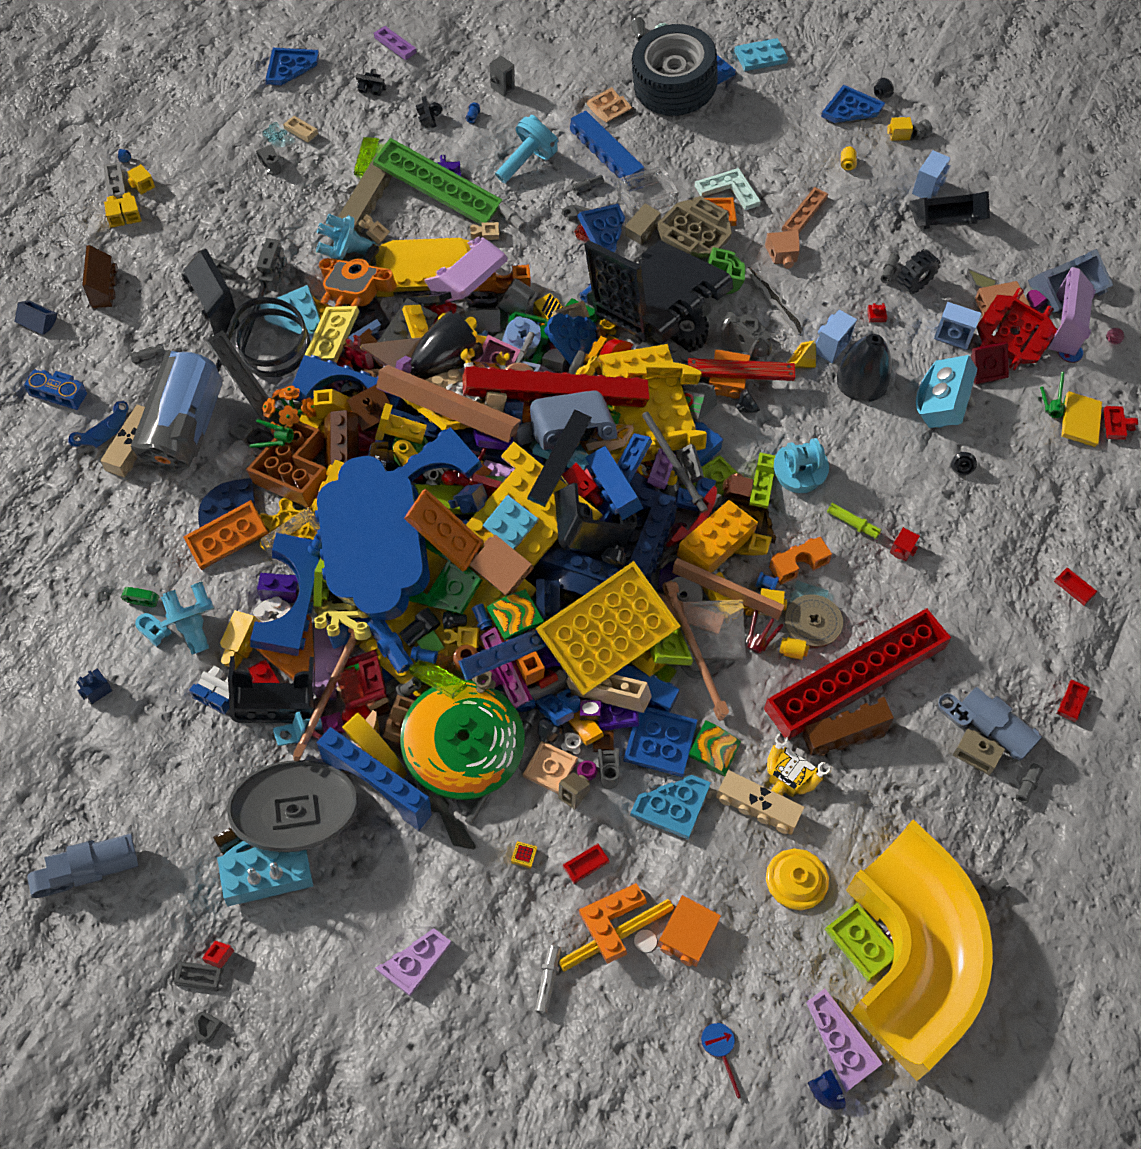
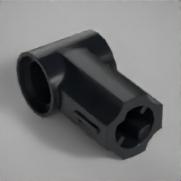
(423, 624)

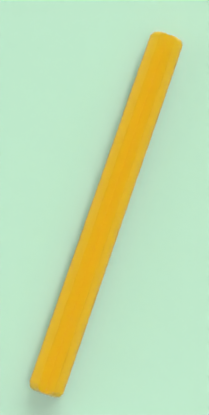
(623, 931)

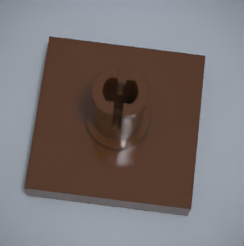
(369, 407)

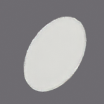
(645, 940)

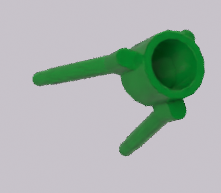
(1056, 407)
(281, 433)

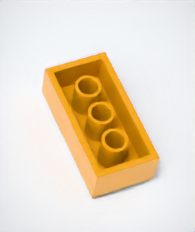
(717, 537)

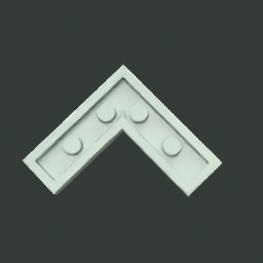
(731, 179)

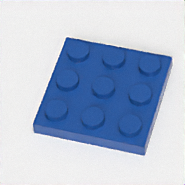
(661, 741)

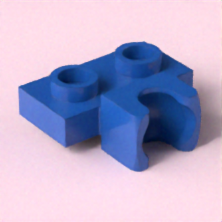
(559, 708)

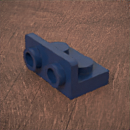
(548, 598)

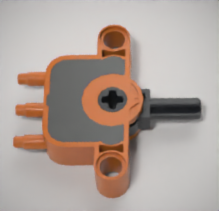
(355, 280)

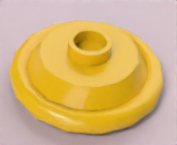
(797, 879)

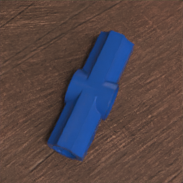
(390, 645)

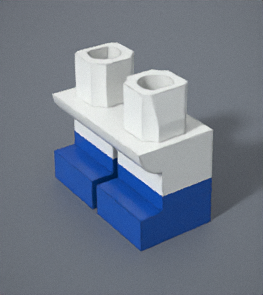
(212, 690)

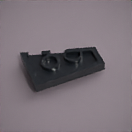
(429, 298)

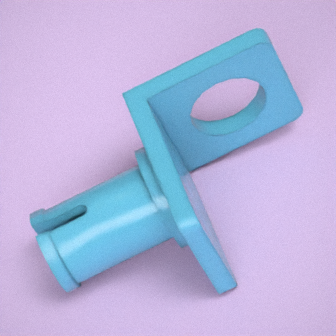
(295, 729)

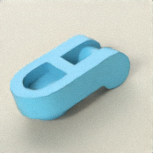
(147, 624)

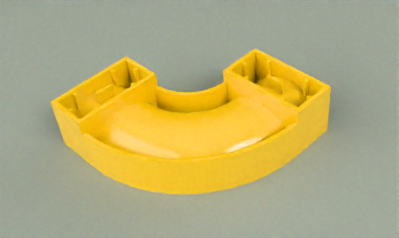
(939, 950)

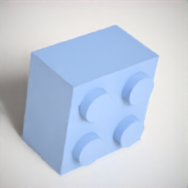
(931, 175)
(957, 325)
(835, 335)

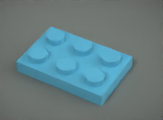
(761, 54)

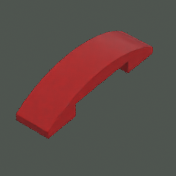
(682, 533)

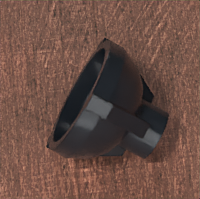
(747, 403)

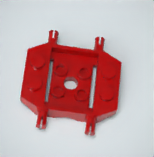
(1022, 318)

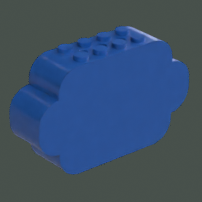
(367, 544)

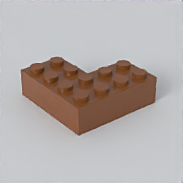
(290, 468)

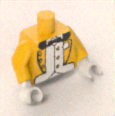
(791, 772)

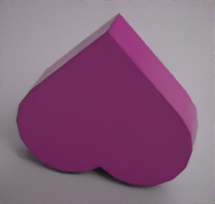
(1036, 299)

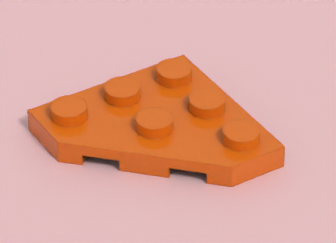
(293, 664)

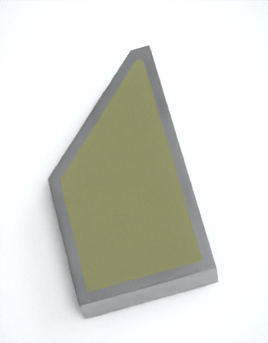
(980, 280)

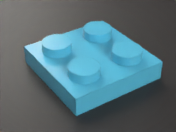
(510, 522)

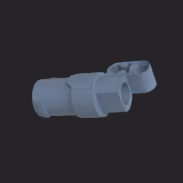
(993, 719)
(83, 865)

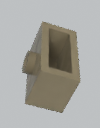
(643, 224)
(978, 751)

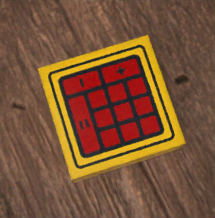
(524, 854)

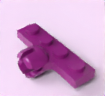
(507, 674)

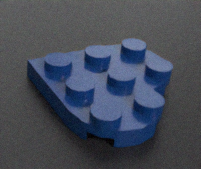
(571, 334)

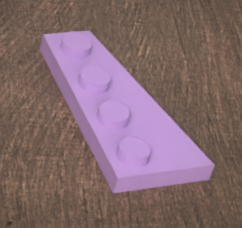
(325, 661)
(845, 1045)

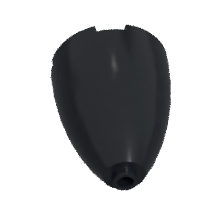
(442, 345)
(865, 369)

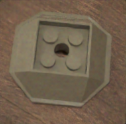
(695, 227)

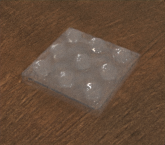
(717, 628)

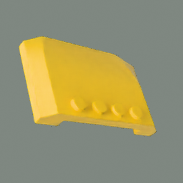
(418, 259)

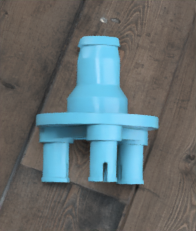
(344, 237)
(188, 619)

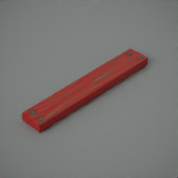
(744, 369)

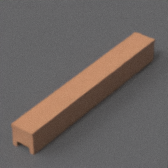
(448, 403)

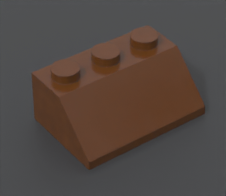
(99, 277)
(340, 436)

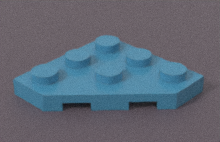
(673, 805)

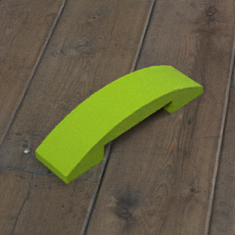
(762, 481)

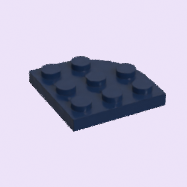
(225, 499)

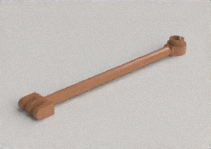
(670, 590)
(300, 748)

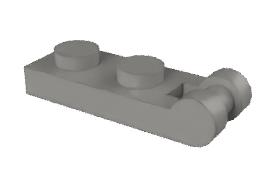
(114, 179)

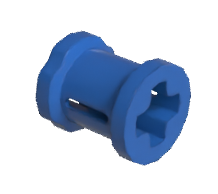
(766, 582)

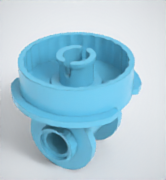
(807, 457)

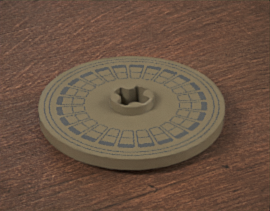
(812, 607)

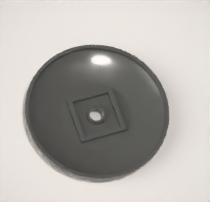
(263, 800)

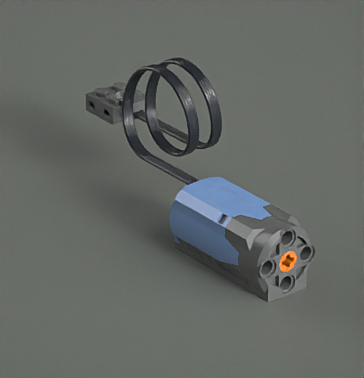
(191, 383)

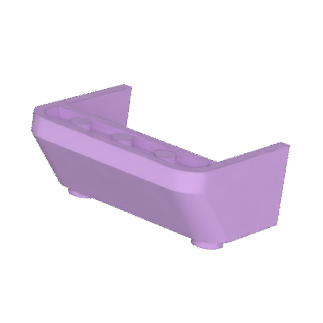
(469, 270)
(1074, 328)

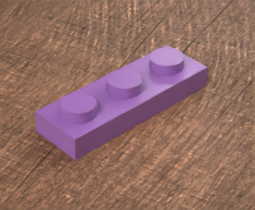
(395, 42)
(660, 470)

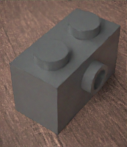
(502, 76)

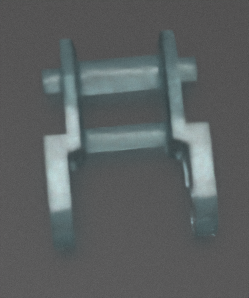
(276, 135)

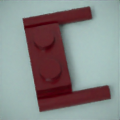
(371, 678)

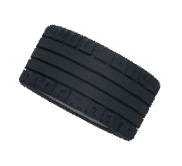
(674, 69)

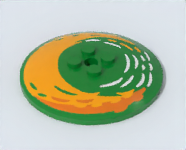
(456, 766)

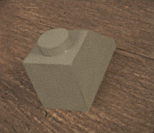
(573, 789)

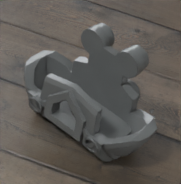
(744, 339)

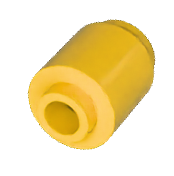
(848, 158)
(794, 648)

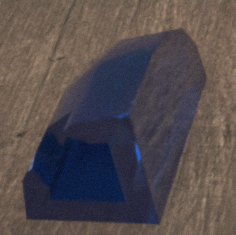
(828, 1091)

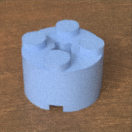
(517, 332)

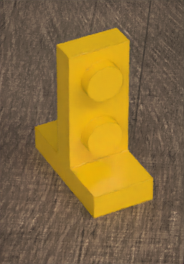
(399, 427)

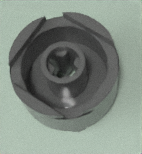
(516, 297)

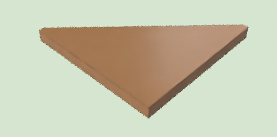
(391, 351)

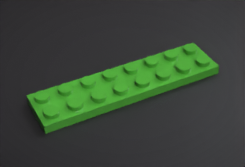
(437, 182)

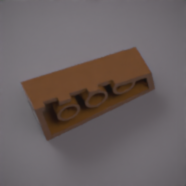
(848, 728)

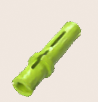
(861, 525)

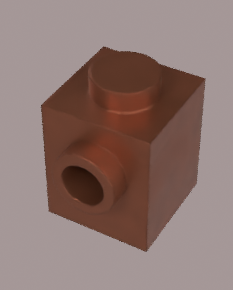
(737, 486)

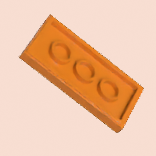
(443, 530)
(226, 535)

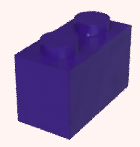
(278, 585)

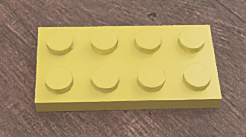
(332, 332)

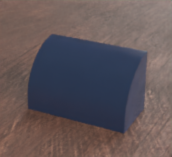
(35, 316)

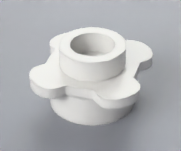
(572, 737)

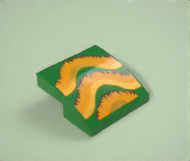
(515, 614)
(715, 748)

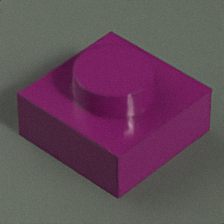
(334, 721)

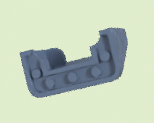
(1051, 280)
(552, 414)

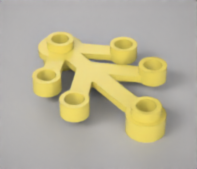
(361, 629)

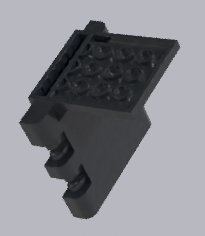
(654, 293)

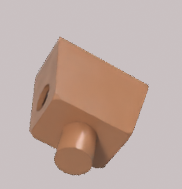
(783, 247)

